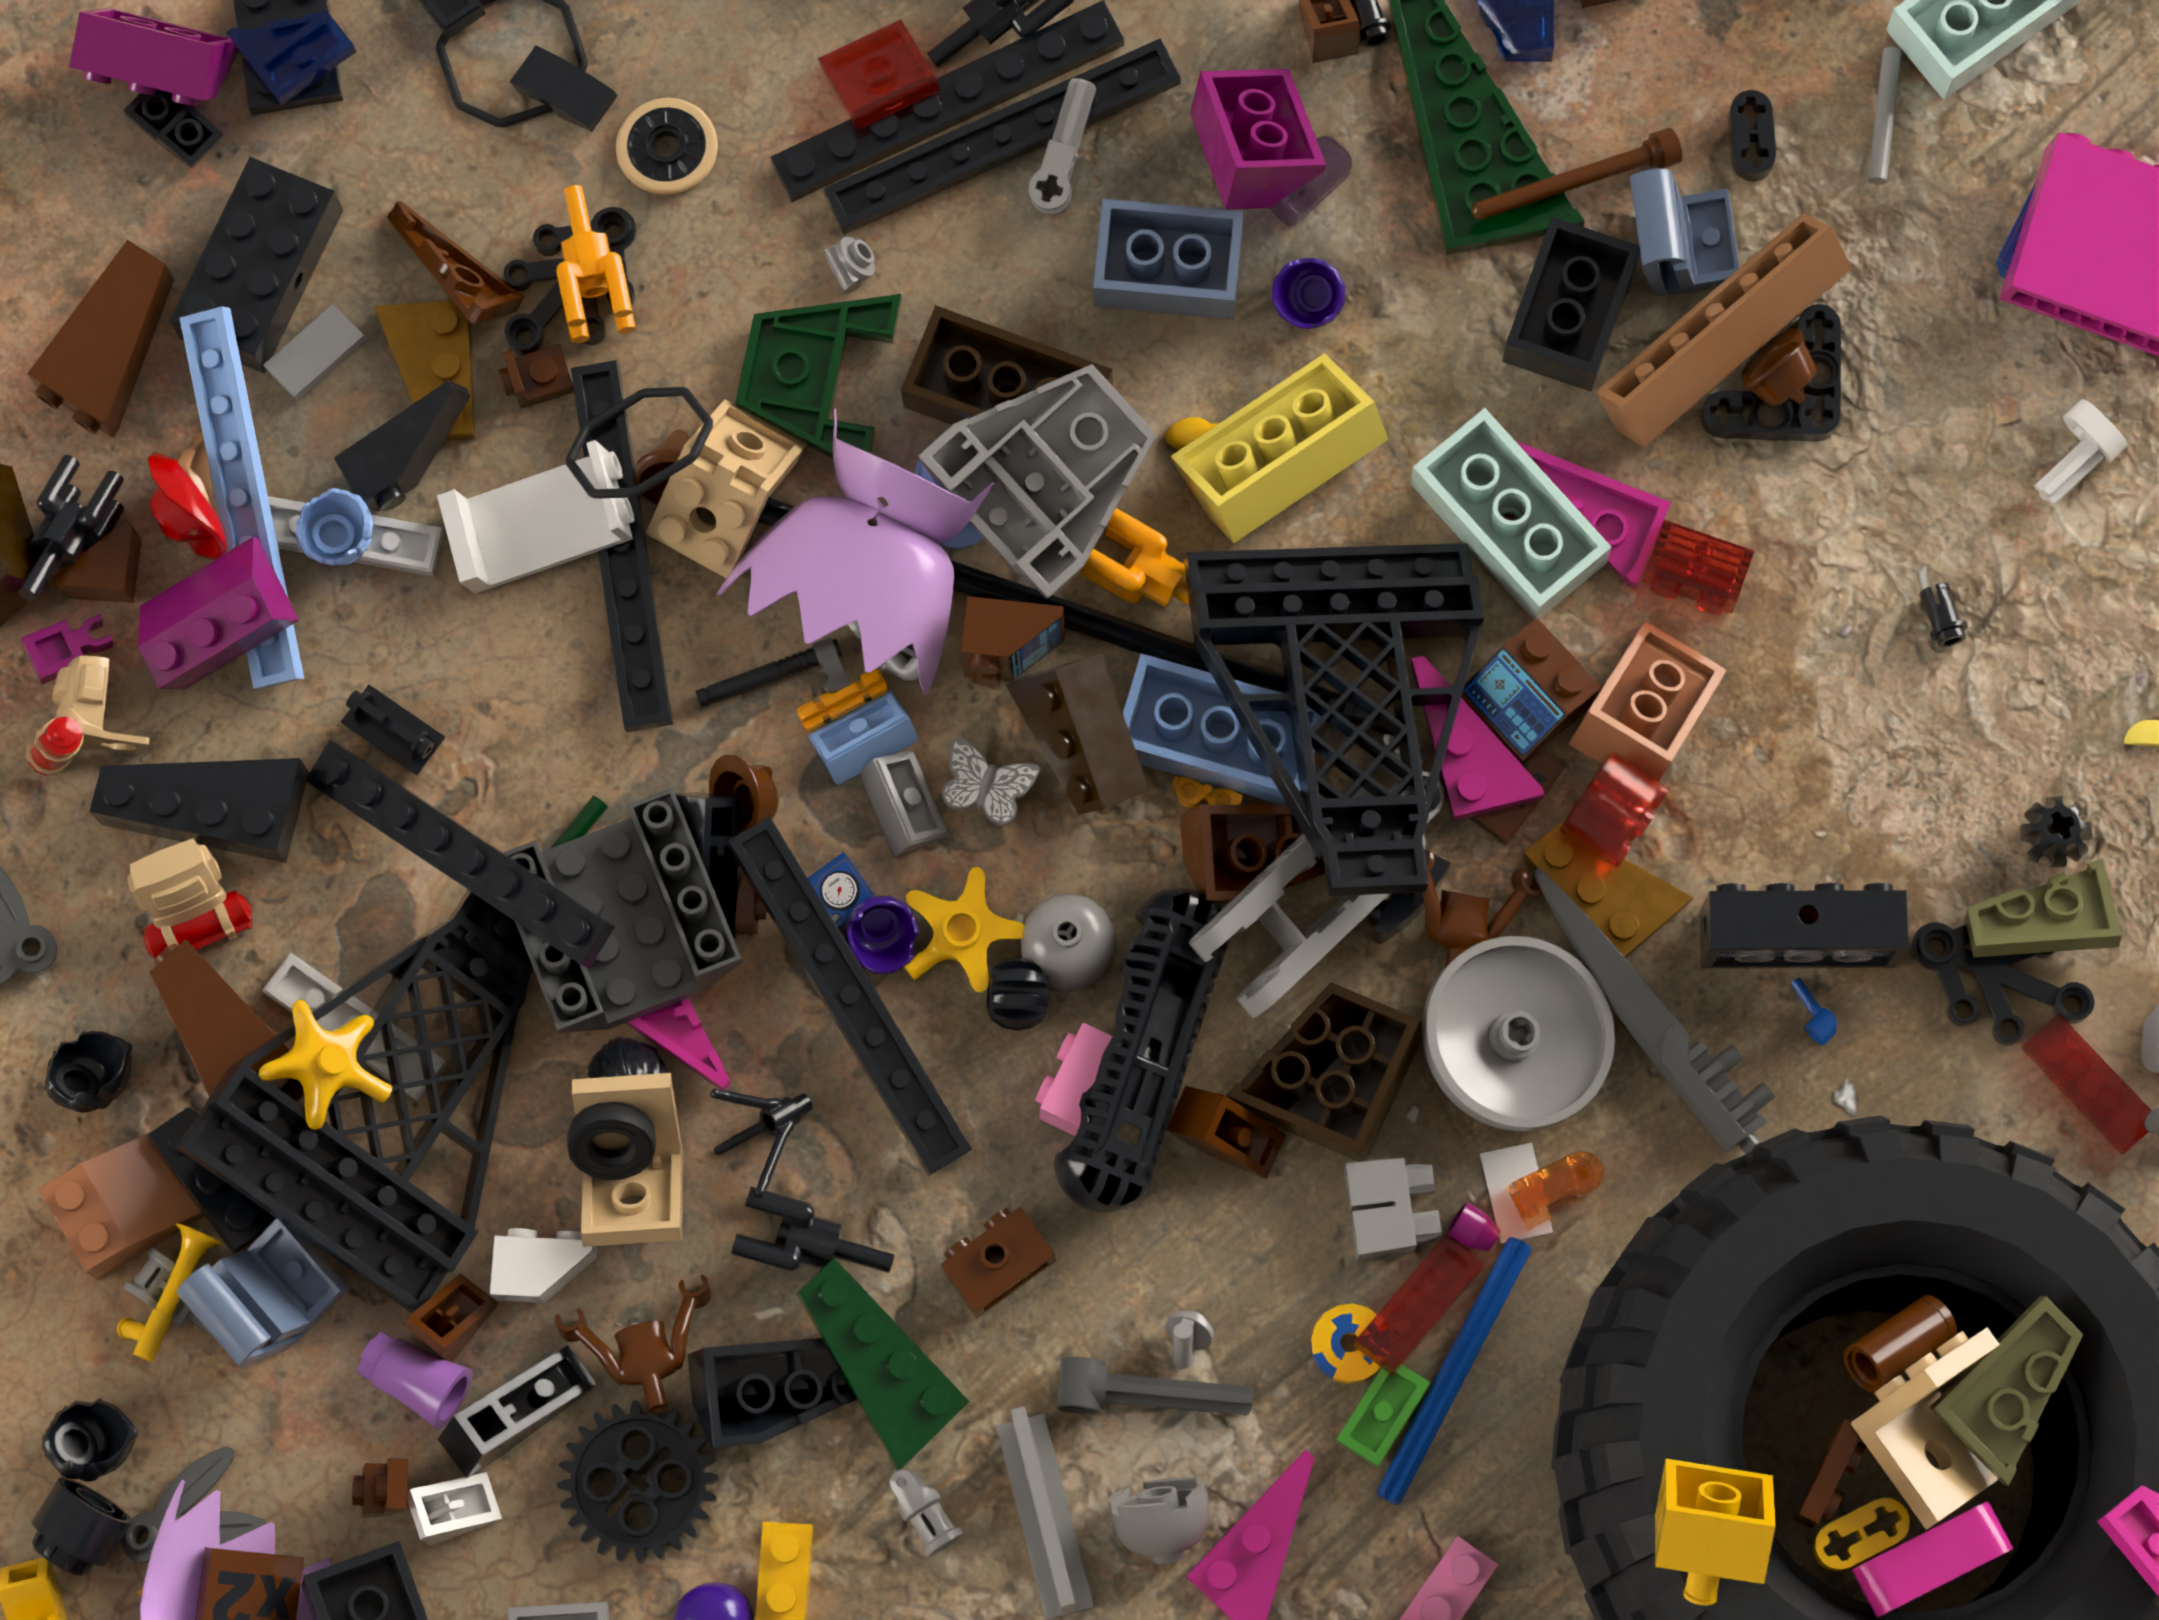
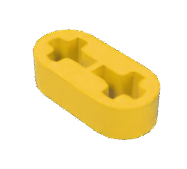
(1854, 1523)

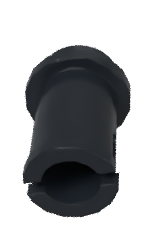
(1373, 25)
(1944, 618)

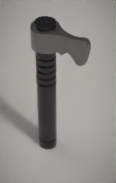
(823, 653)

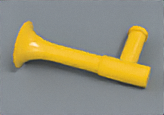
(152, 1333)

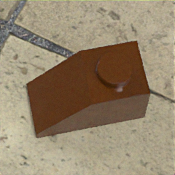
(1225, 1131)

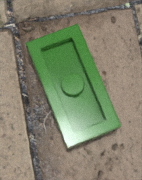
(1382, 1414)

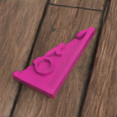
(1619, 512)
(1477, 766)
(683, 1037)
(1247, 1562)

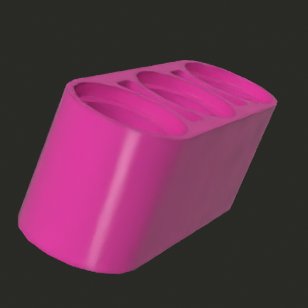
(1932, 1559)

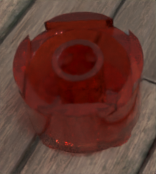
(1614, 809)

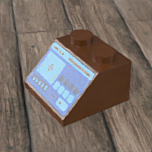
(1007, 638)
(1530, 690)

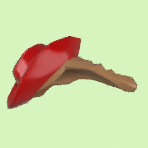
(184, 500)

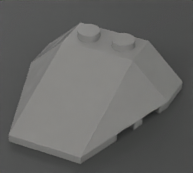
(1055, 470)

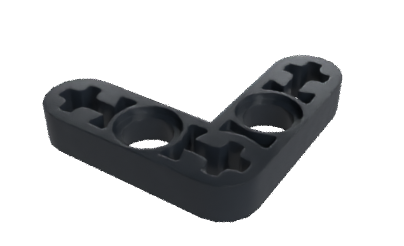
(1795, 424)

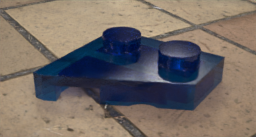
(293, 52)

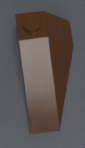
(1234, 844)

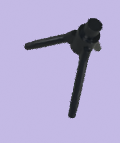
(775, 1117)

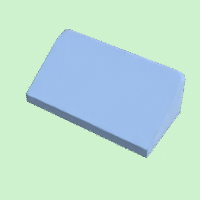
(863, 735)

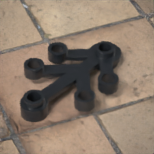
(546, 270)
(1991, 975)

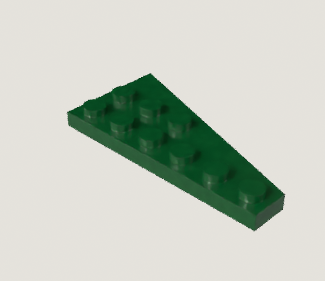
(1468, 133)

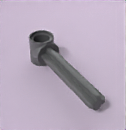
(1087, 1386)

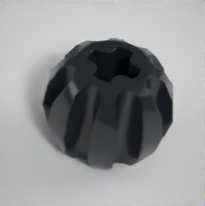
(2054, 846)
(1017, 994)

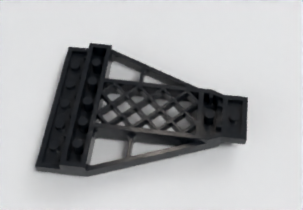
(1337, 600)
(327, 1182)

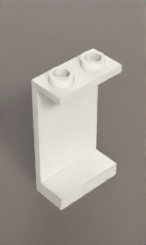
(535, 522)

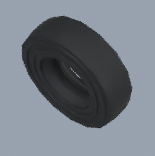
(611, 1118)

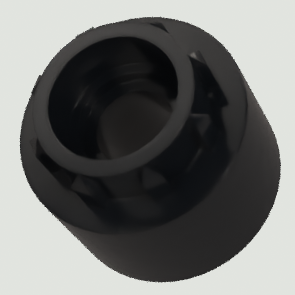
(78, 1527)

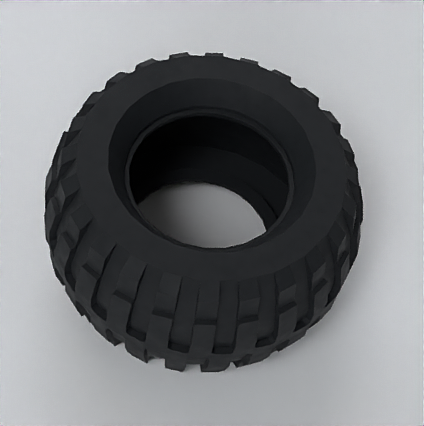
(1844, 1228)

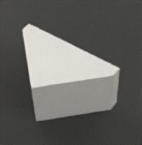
(453, 1507)

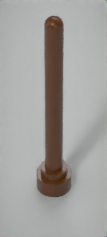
(1660, 150)

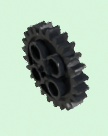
(671, 1512)

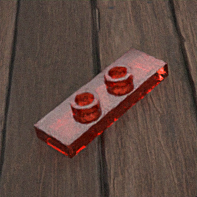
(2089, 1083)
(1418, 1305)

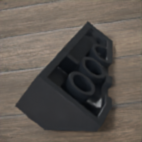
(763, 1389)

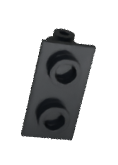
(391, 728)

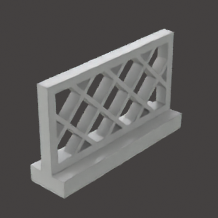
(1044, 1515)

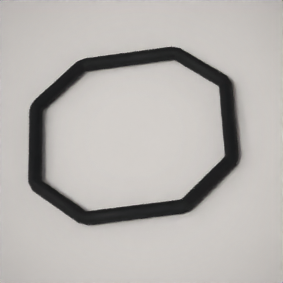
(524, 115)
(657, 478)

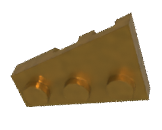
(430, 348)
(1621, 902)

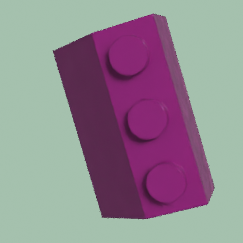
(151, 55)
(1255, 136)
(213, 617)

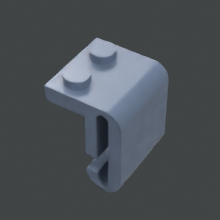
(1683, 239)
(263, 1296)

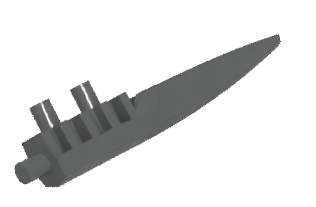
(1689, 1070)

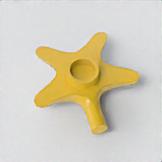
(961, 930)
(325, 1063)

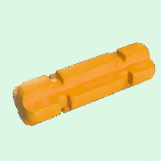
(842, 702)

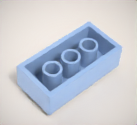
(1190, 730)

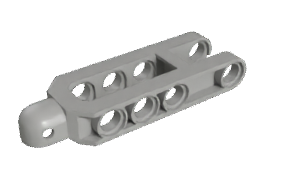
(1300, 949)

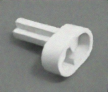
(2098, 443)

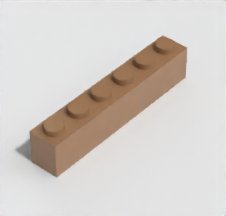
(1724, 330)

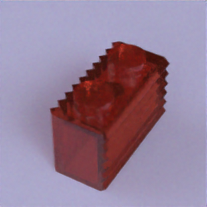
(1697, 568)

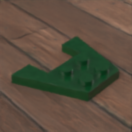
(797, 362)

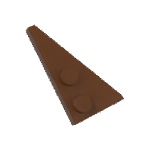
(467, 281)

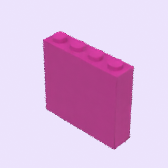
(2091, 243)

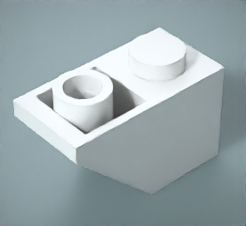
(535, 1267)

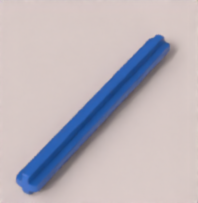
(1454, 1371)

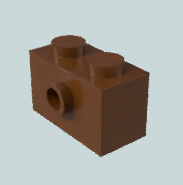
(997, 1260)

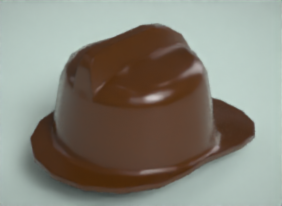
(1780, 369)
(752, 783)

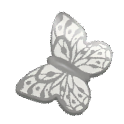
(985, 784)

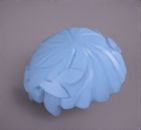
(335, 528)

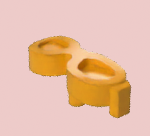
(1192, 793)

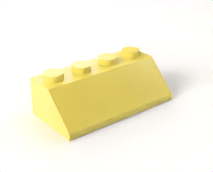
(1280, 447)

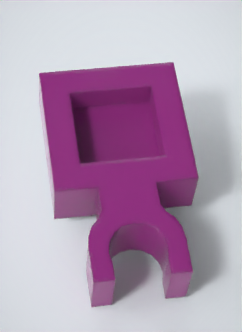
(58, 645)

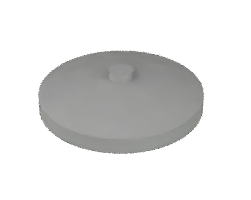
(1518, 1033)

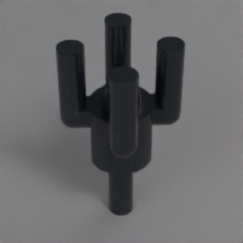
(993, 20)
(69, 525)
(803, 1238)

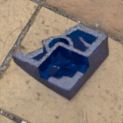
(1521, 28)

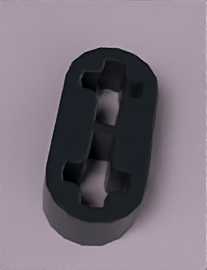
(1742, 136)

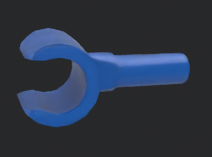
(1823, 1024)

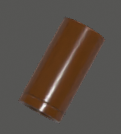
(1899, 1343)

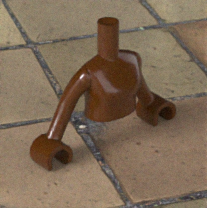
(1462, 918)
(643, 1347)

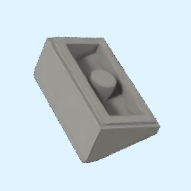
(903, 802)

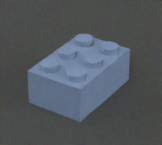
(1168, 258)

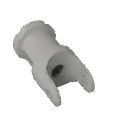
(922, 1508)

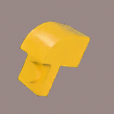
(31, 1591)

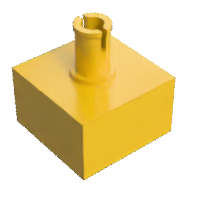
(1713, 1526)

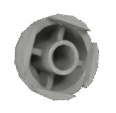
(1079, 960)
(1162, 1518)

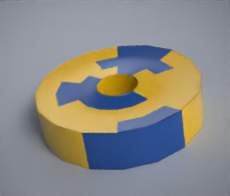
(1327, 1348)

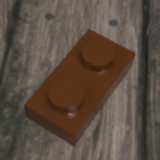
(1821, 1495)

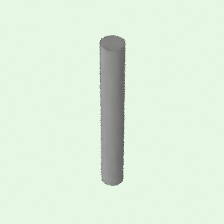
(1884, 115)

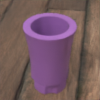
(416, 1378)

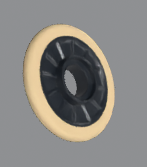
(661, 119)

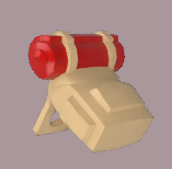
(79, 719)
(185, 898)

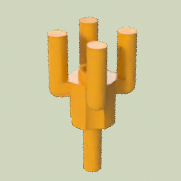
(590, 272)
(1146, 570)

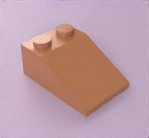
(1648, 702)
(118, 1205)

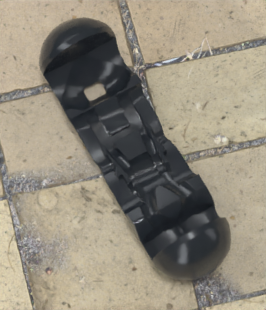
(1147, 1056)

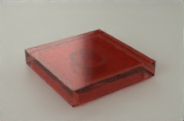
(879, 74)

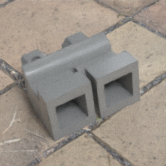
(1382, 1207)

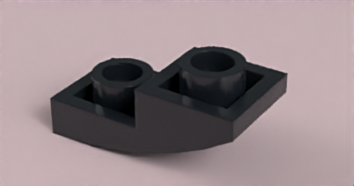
(564, 88)
(174, 126)
(1401, 909)

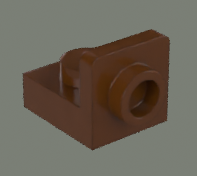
(536, 376)

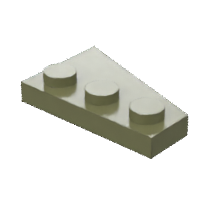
(2054, 917)
(2004, 1393)

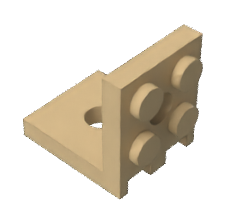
(732, 479)
(659, 1214)
(1905, 1426)

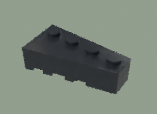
(219, 804)

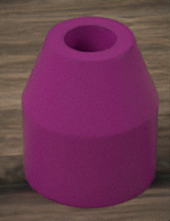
(1473, 1228)

